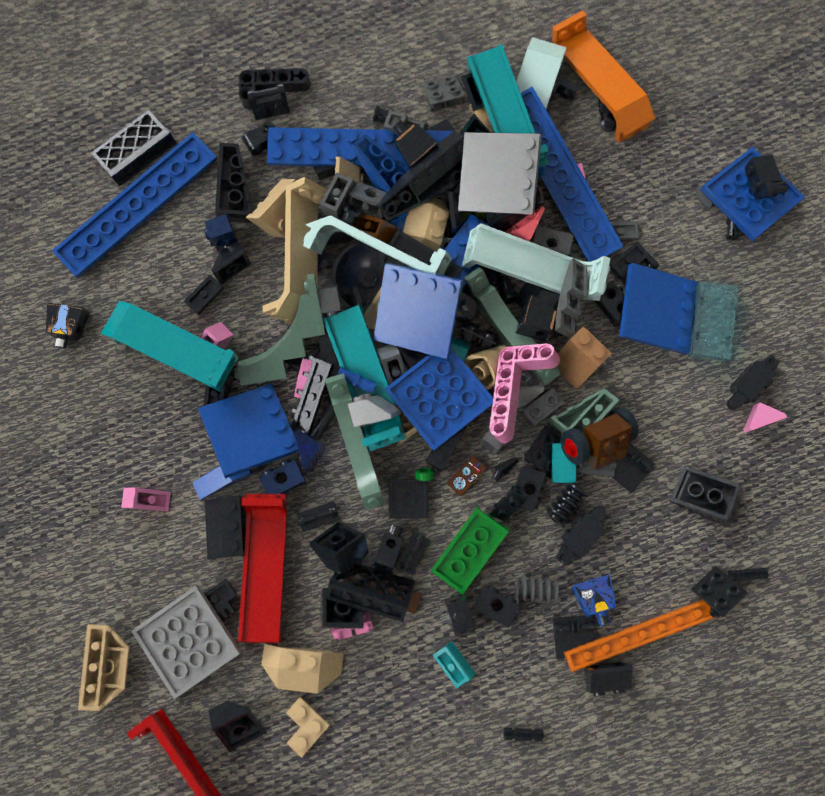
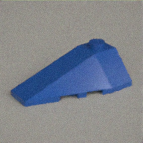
(379, 165)

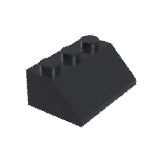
(225, 527)

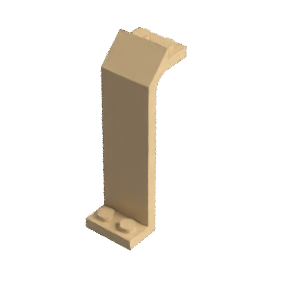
(300, 209)

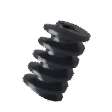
(565, 504)

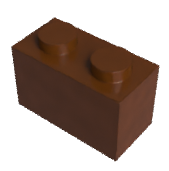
(376, 228)

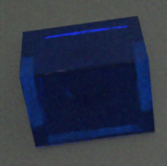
(309, 451)

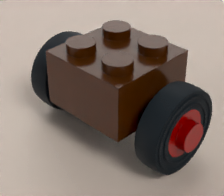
(602, 441)

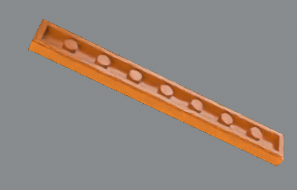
(637, 635)

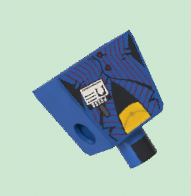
(596, 598)

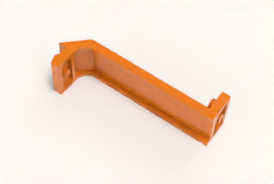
(604, 76)

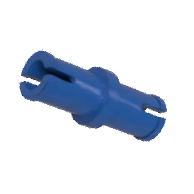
(357, 380)

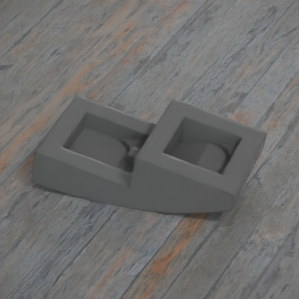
(394, 117)

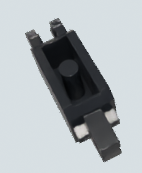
(752, 381)
(582, 535)

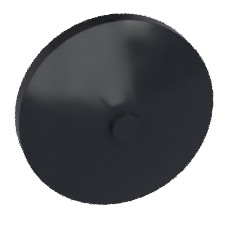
(358, 267)

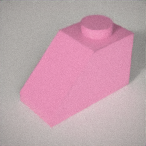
(218, 335)
(145, 499)

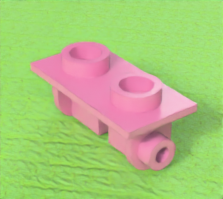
(342, 633)

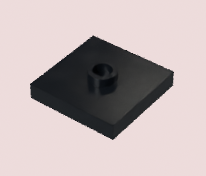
(407, 498)

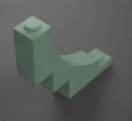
(498, 315)
(306, 324)
(352, 436)

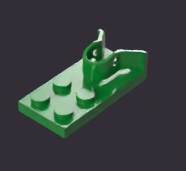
(469, 550)

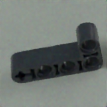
(275, 76)

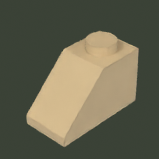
(349, 169)

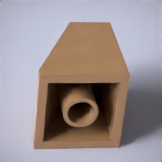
(581, 357)

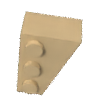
(271, 212)

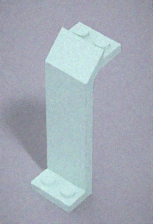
(540, 68)
(325, 227)
(530, 261)

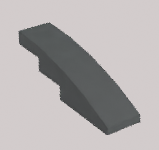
(572, 292)

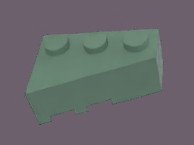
(586, 412)

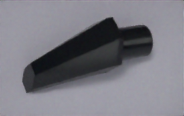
(503, 468)

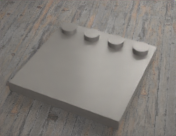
(499, 173)
(186, 641)

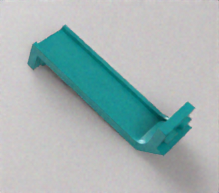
(501, 95)
(170, 345)
(358, 354)

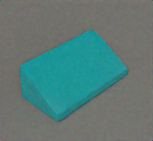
(562, 469)
(454, 664)

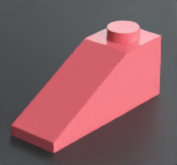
(525, 228)

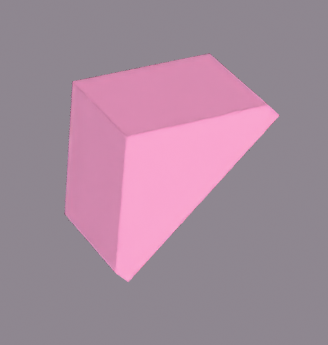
(761, 416)

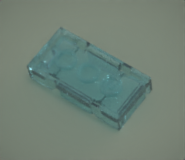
(713, 321)

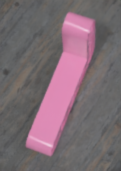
(511, 385)

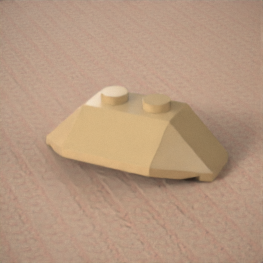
(427, 223)
(103, 667)
(301, 668)

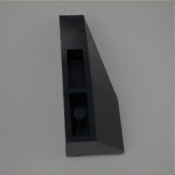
(427, 178)

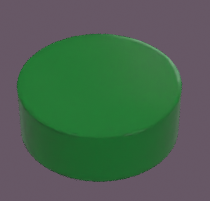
(424, 474)

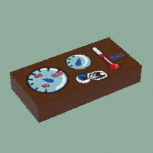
(466, 475)

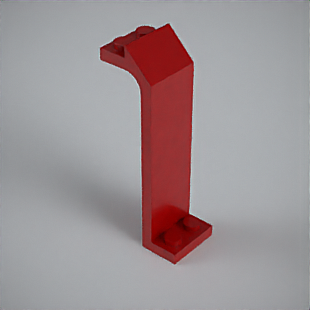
(263, 568)
(177, 751)

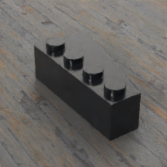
(232, 190)

